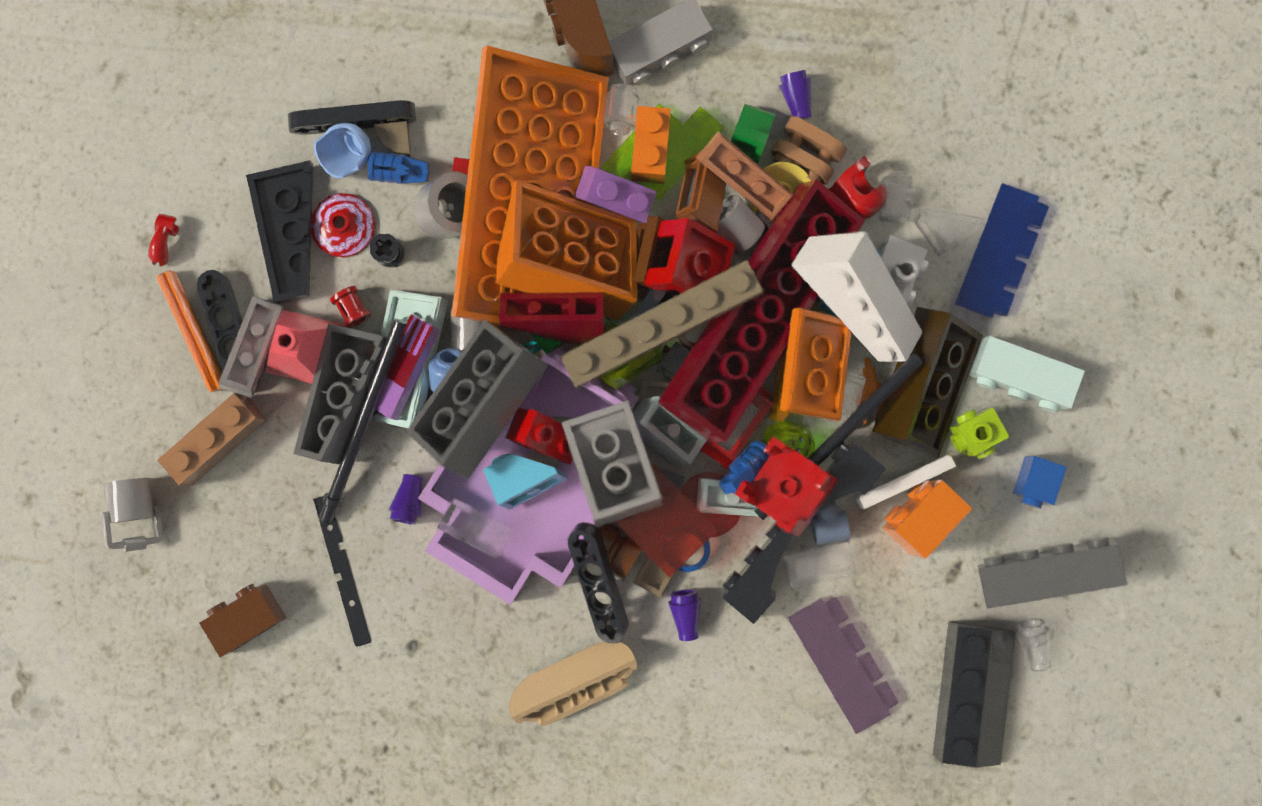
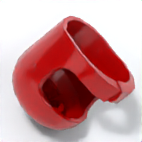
(857, 191)

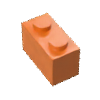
(650, 144)

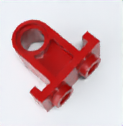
(540, 434)

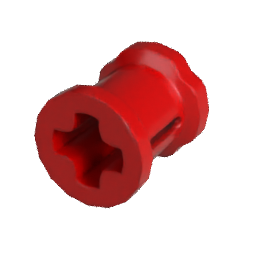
(350, 307)

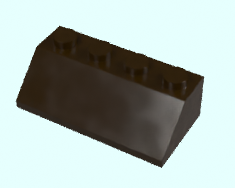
(926, 402)

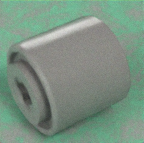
(450, 191)

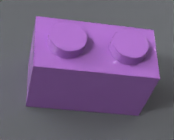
(615, 194)

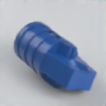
(407, 168)
(745, 467)

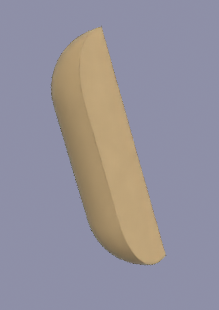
(572, 684)

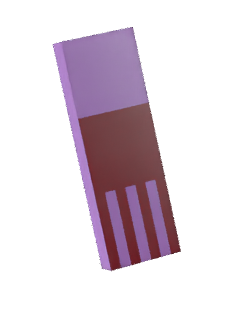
(407, 366)

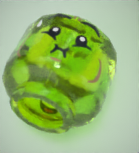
(792, 434)

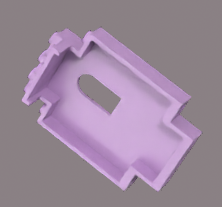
(539, 524)

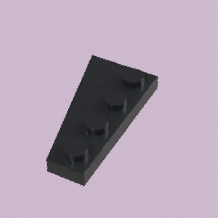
(284, 225)

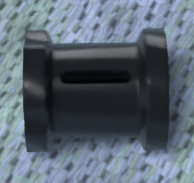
(396, 247)

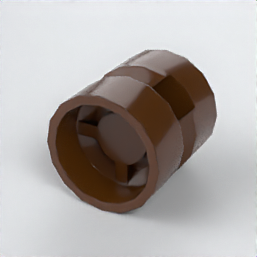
(621, 551)

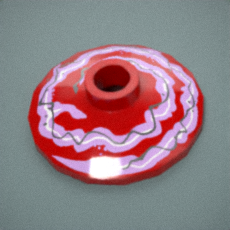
(355, 234)

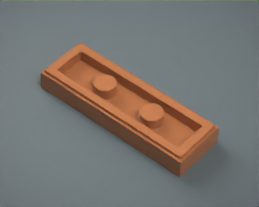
(744, 176)

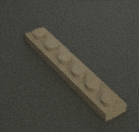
(661, 324)

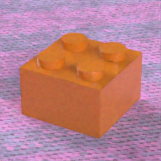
(926, 517)

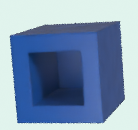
(1039, 481)

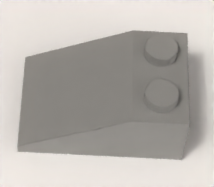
(612, 463)

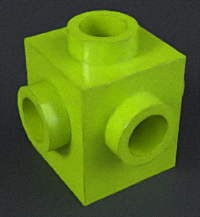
(988, 429)

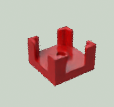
(694, 256)
(788, 487)

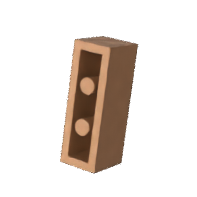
(212, 440)

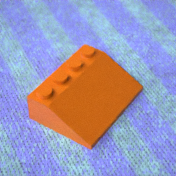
(567, 247)

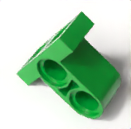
(752, 131)

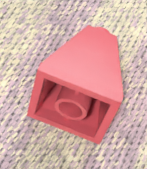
(297, 346)

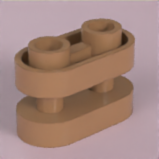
(813, 138)

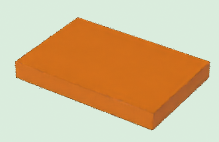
(816, 365)

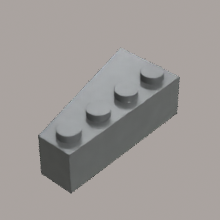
(337, 392)
(1052, 573)

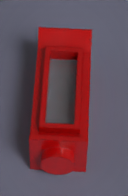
(726, 452)

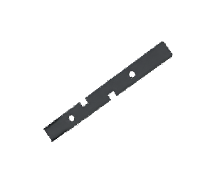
(346, 585)

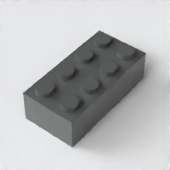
(476, 399)

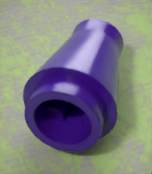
(797, 93)
(406, 505)
(686, 612)

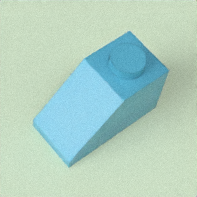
(520, 479)

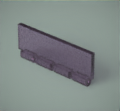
(845, 674)

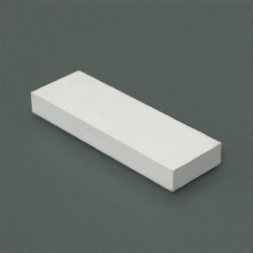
(905, 482)

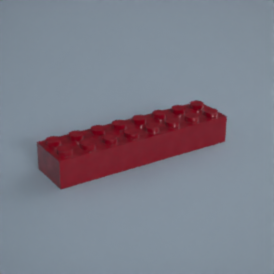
(746, 342)

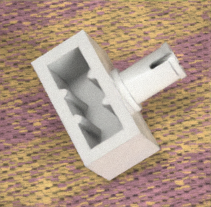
(904, 264)

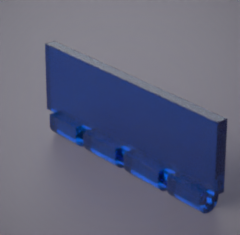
(995, 259)

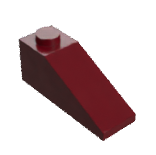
(557, 316)

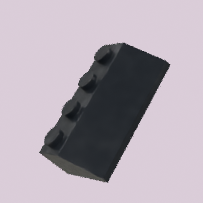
(974, 695)

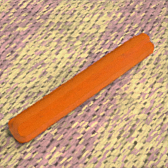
(190, 329)

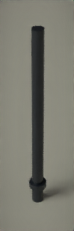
(861, 414)
(334, 498)

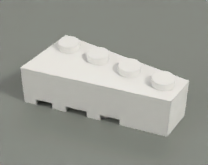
(860, 292)

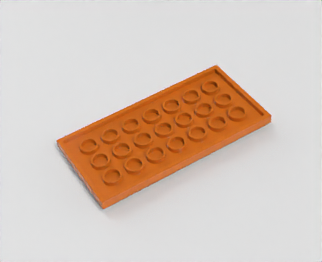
(532, 127)

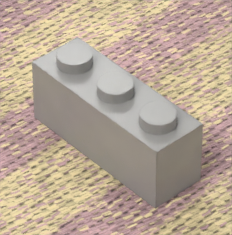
(661, 42)

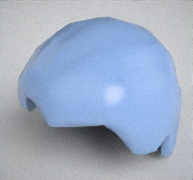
(343, 150)

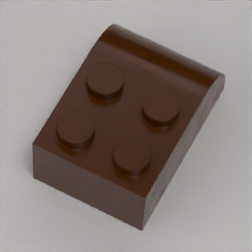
(582, 32)

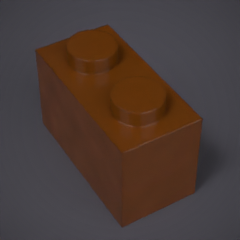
(242, 620)

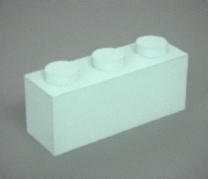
(1026, 374)

